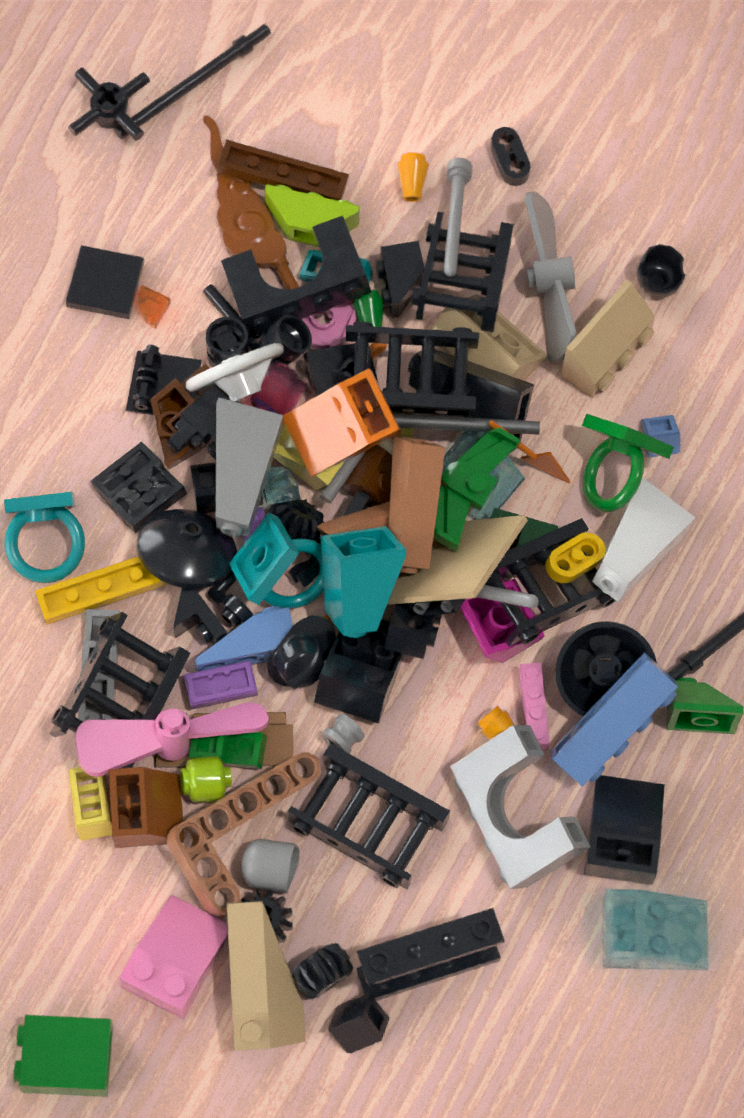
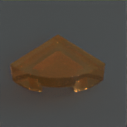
(152, 305)

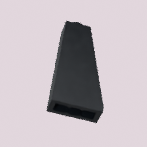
(495, 392)

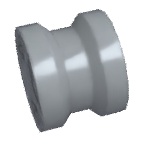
(343, 733)

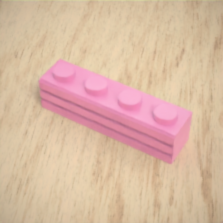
(534, 701)

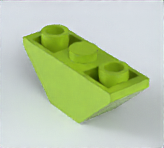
(300, 211)

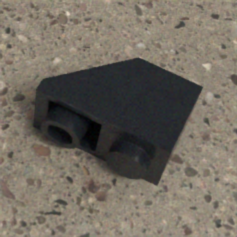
(401, 269)

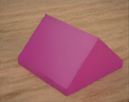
(493, 625)

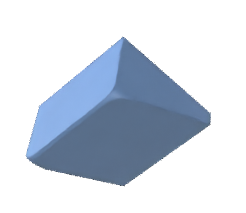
(663, 429)

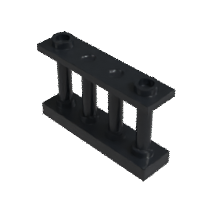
(488, 285)
(425, 399)
(518, 561)
(154, 692)
(369, 782)
(430, 955)

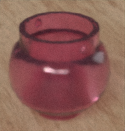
(279, 390)

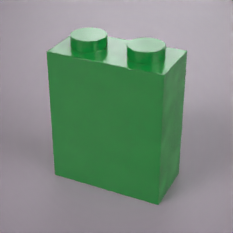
(64, 1055)

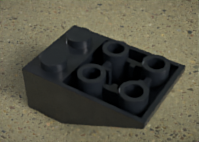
(359, 674)
(625, 830)

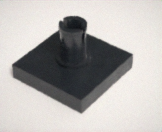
(332, 366)

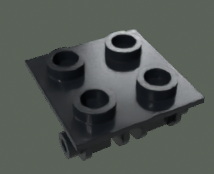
(153, 373)

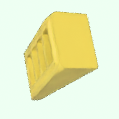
(94, 822)

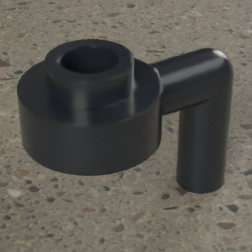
(234, 609)

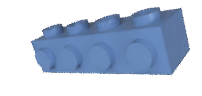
(614, 720)

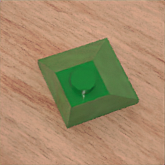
(702, 709)

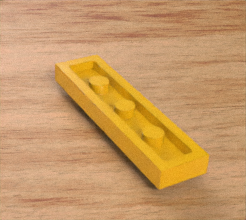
(95, 589)

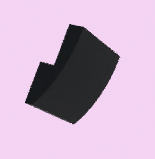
(138, 486)

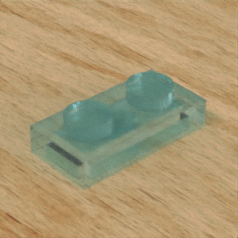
(280, 486)

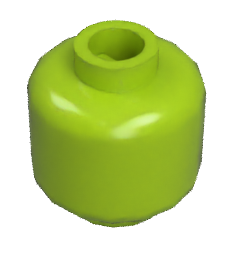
(205, 779)

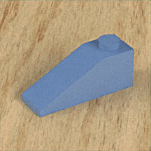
(250, 641)

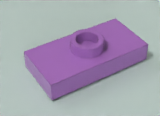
(220, 684)

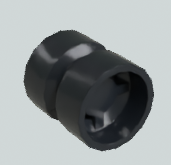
(290, 333)
(225, 339)

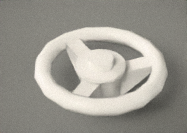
(238, 375)

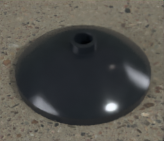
(185, 549)

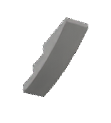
(103, 682)

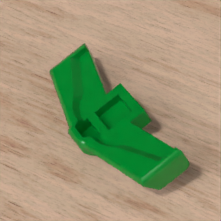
(469, 483)

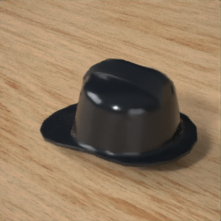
(302, 653)

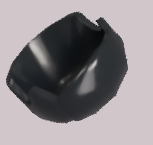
(660, 270)

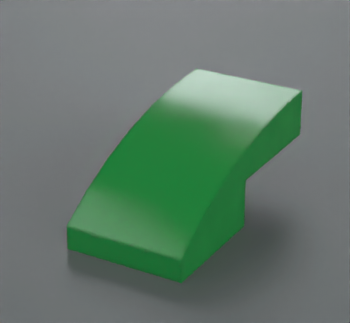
(234, 750)

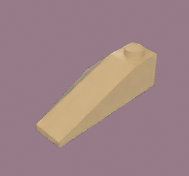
(263, 993)

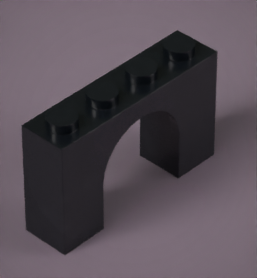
(337, 282)

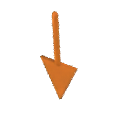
(543, 461)

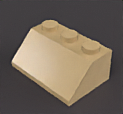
(608, 341)
(503, 351)

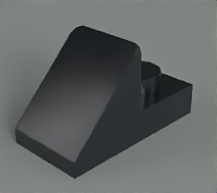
(194, 611)

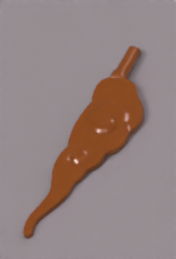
(246, 218)

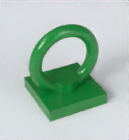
(623, 441)

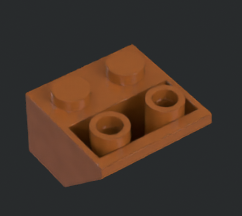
(144, 806)

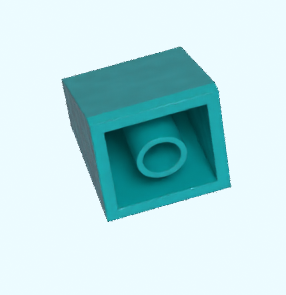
(359, 577)

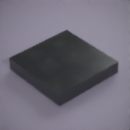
(105, 282)

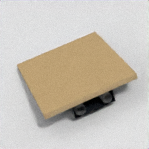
(458, 573)

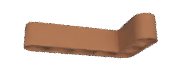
(232, 817)

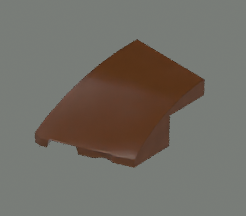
(167, 408)

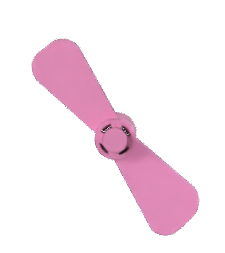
(118, 743)

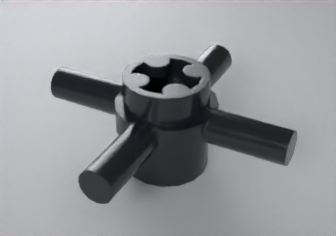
(101, 104)

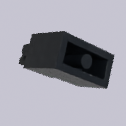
(198, 423)

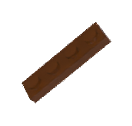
(275, 169)

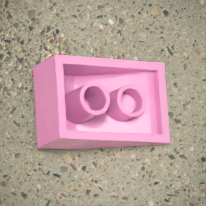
(175, 956)

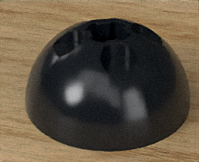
(584, 649)

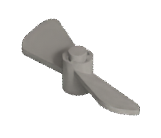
(551, 278)

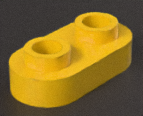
(572, 559)

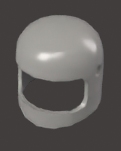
(270, 864)

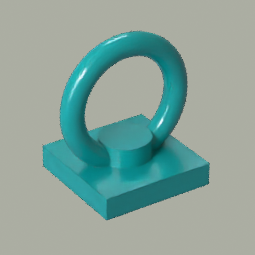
(40, 509)
(265, 560)

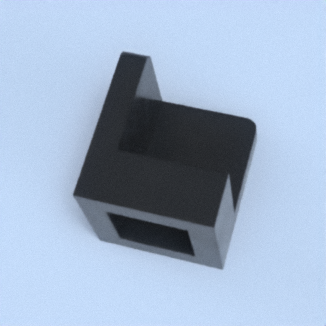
(358, 1023)

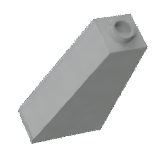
(244, 456)

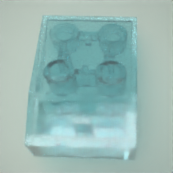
(653, 931)

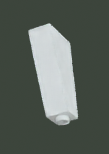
(642, 539)

